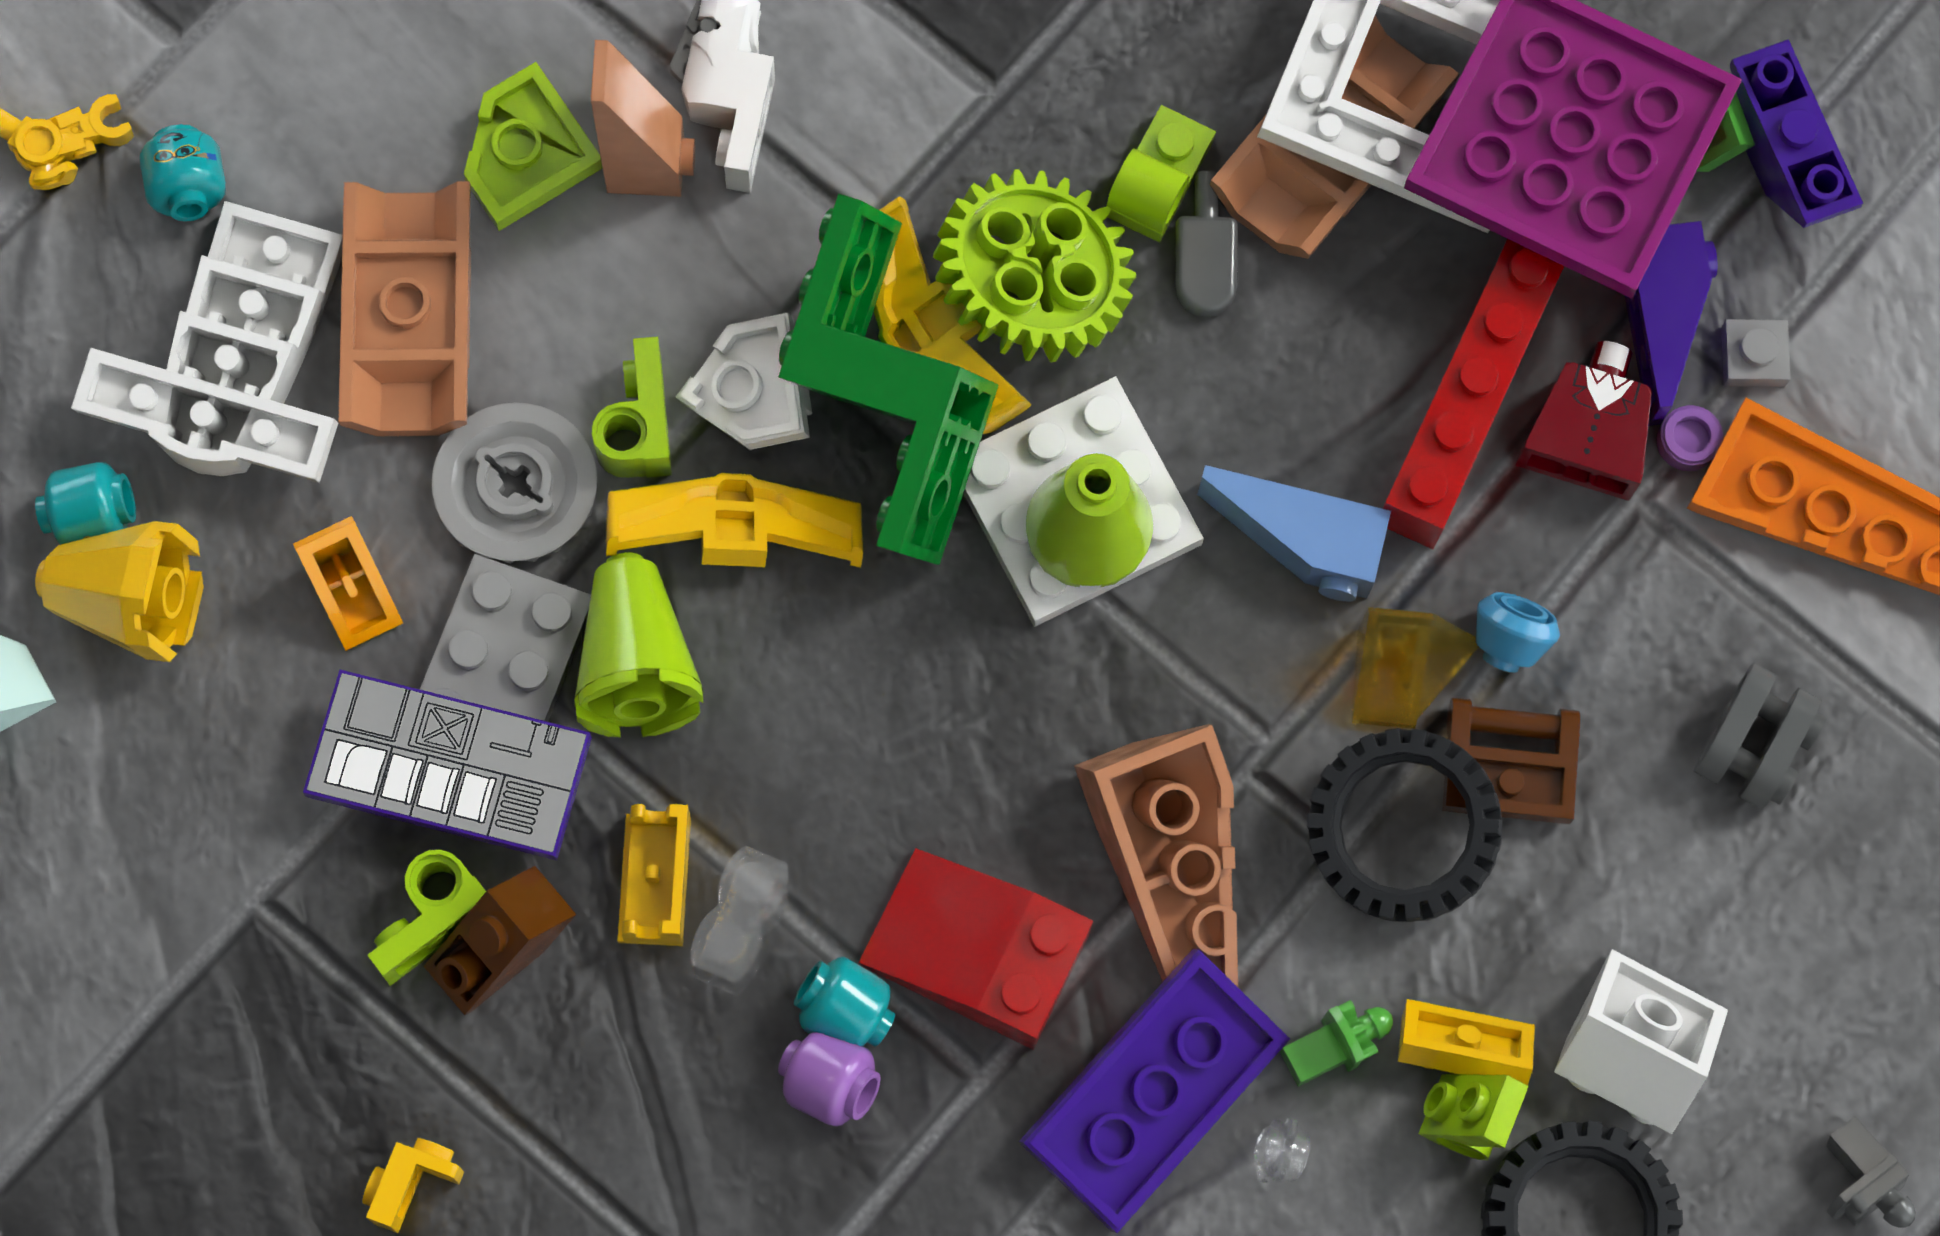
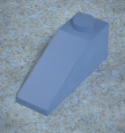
(1308, 532)

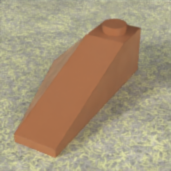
(636, 129)
(1169, 839)

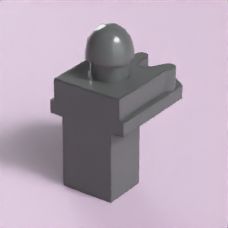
(1876, 1175)

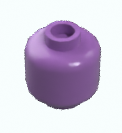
(829, 1078)

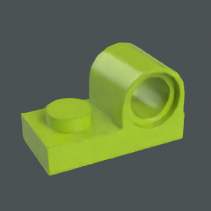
(1159, 173)
(645, 417)
(408, 944)

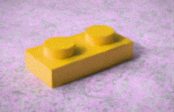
(1465, 1041)

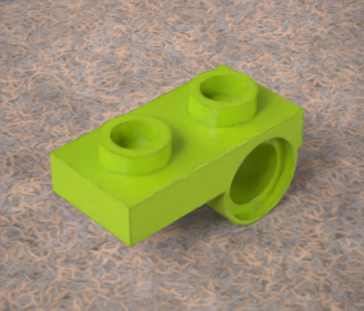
(1472, 1112)

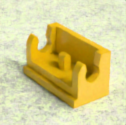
(654, 876)

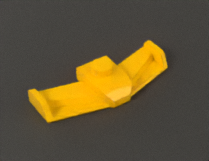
(916, 319)
(734, 519)

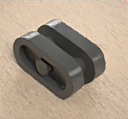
(1770, 772)

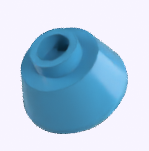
(1514, 631)

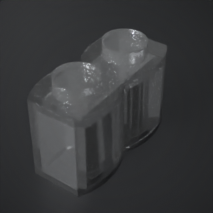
(731, 935)

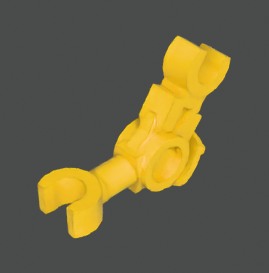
(50, 144)

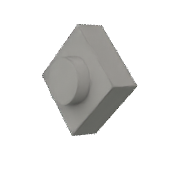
(1755, 353)

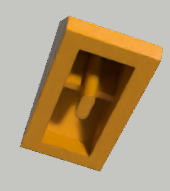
(348, 583)

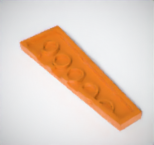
(1820, 499)

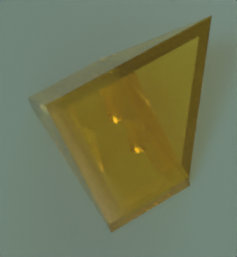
(1404, 664)

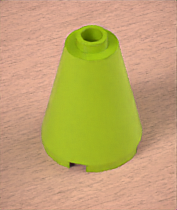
(1089, 523)
(634, 655)

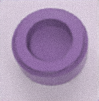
(1689, 438)

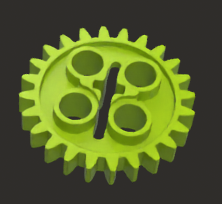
(1082, 261)

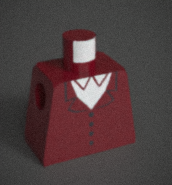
(1593, 426)

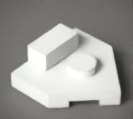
(742, 388)

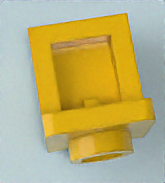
(393, 1188)

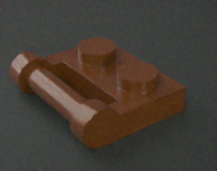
(1526, 782)

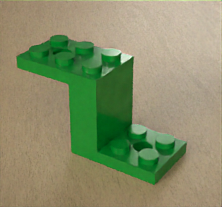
(836, 360)

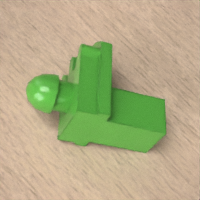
(1341, 1041)

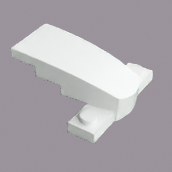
(232, 355)

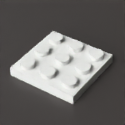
(1023, 456)

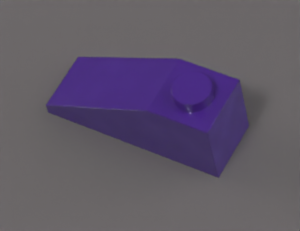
(1668, 311)

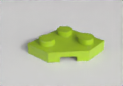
(526, 148)

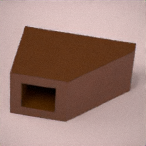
(499, 938)

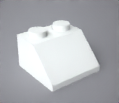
(1642, 1042)

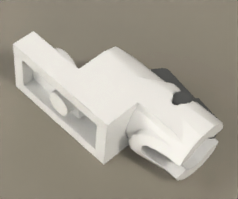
(727, 82)

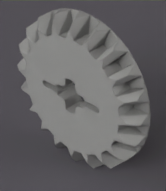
(514, 440)

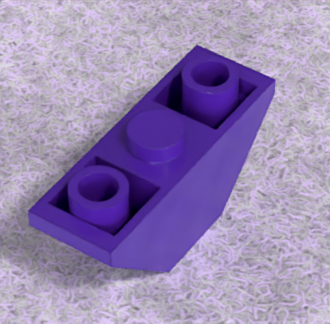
(1792, 140)

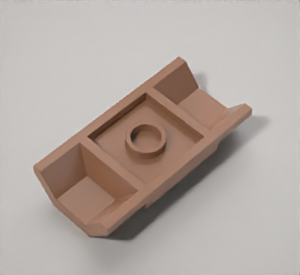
(1300, 201)
(405, 311)

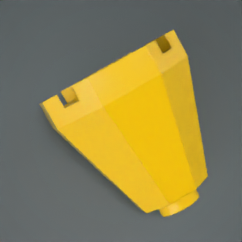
(127, 587)

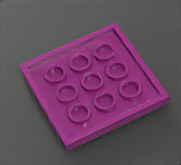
(1573, 137)

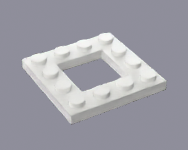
(1320, 125)

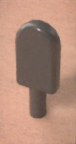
(1206, 254)

